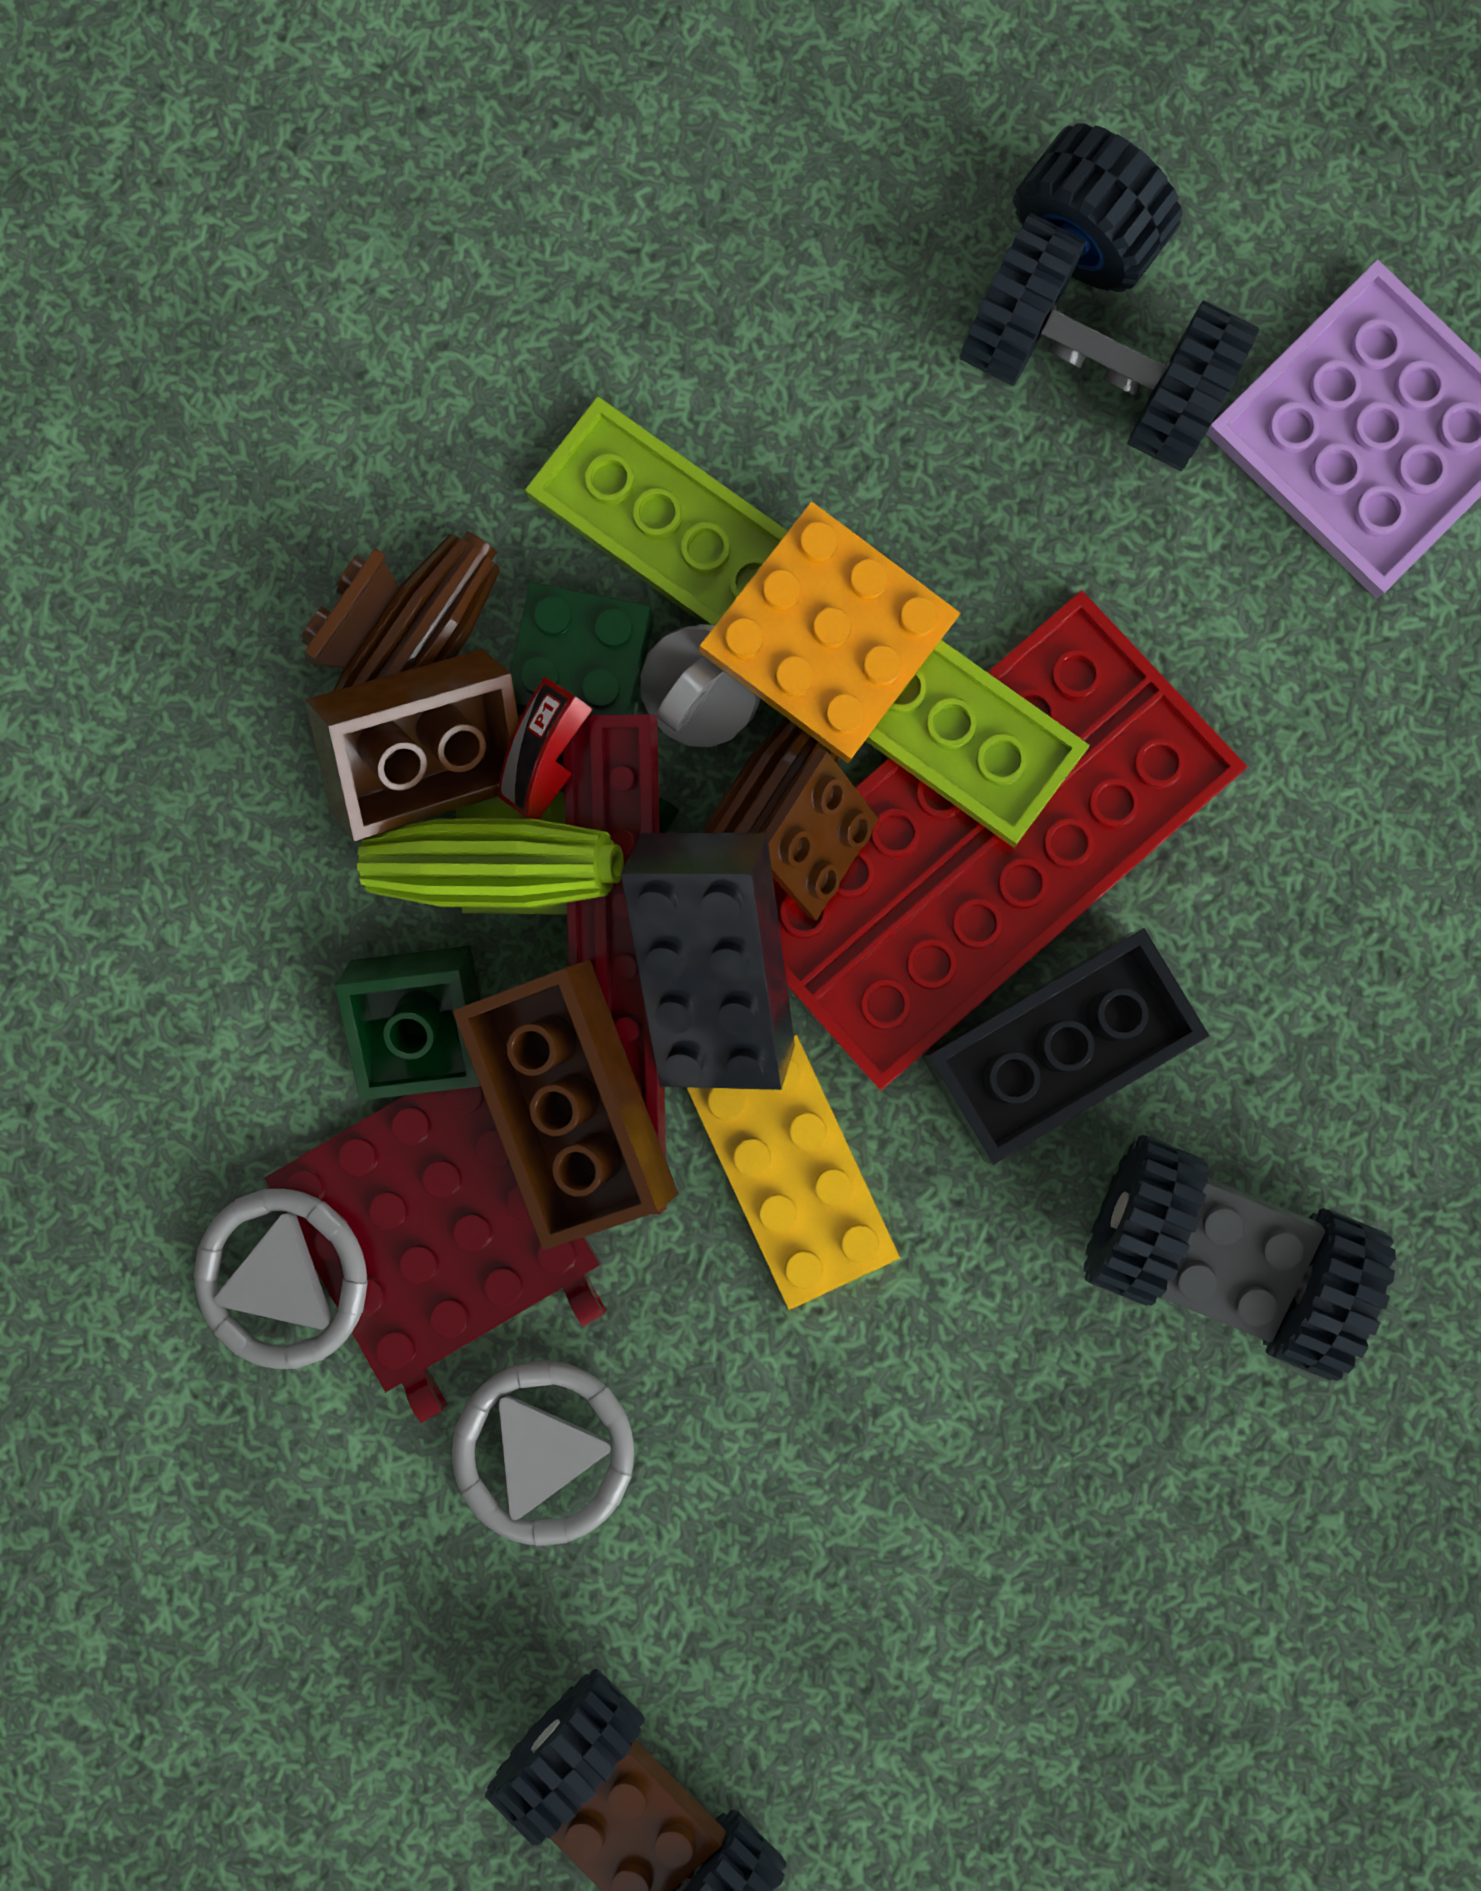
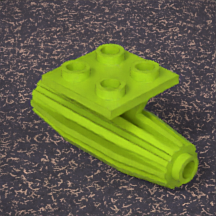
(492, 861)

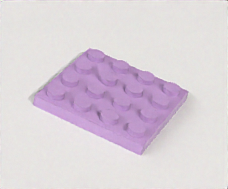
(1366, 429)

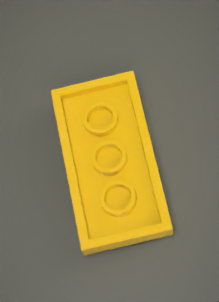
(796, 1182)

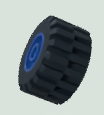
(1106, 195)

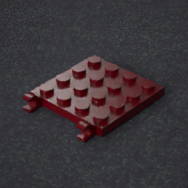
(437, 1233)

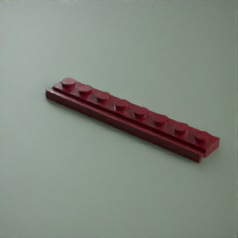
(617, 793)

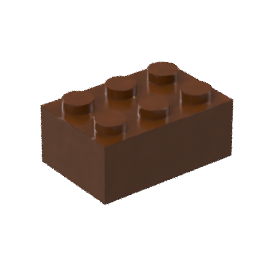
(414, 742)

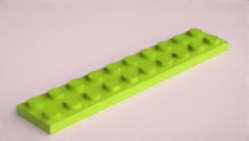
(705, 544)

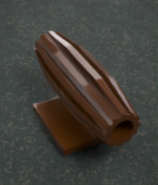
(397, 628)
(806, 809)

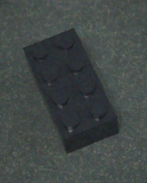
(710, 959)
(1065, 1046)

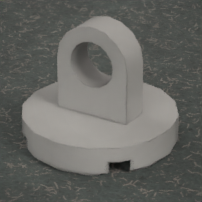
(692, 694)

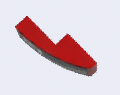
(530, 768)

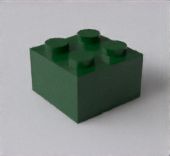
(582, 644)

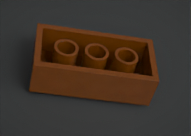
(566, 1105)

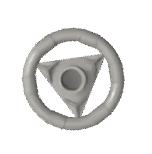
(280, 1279)
(542, 1453)

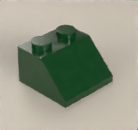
(404, 1024)

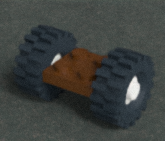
(618, 1808)

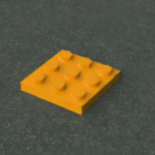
(829, 632)

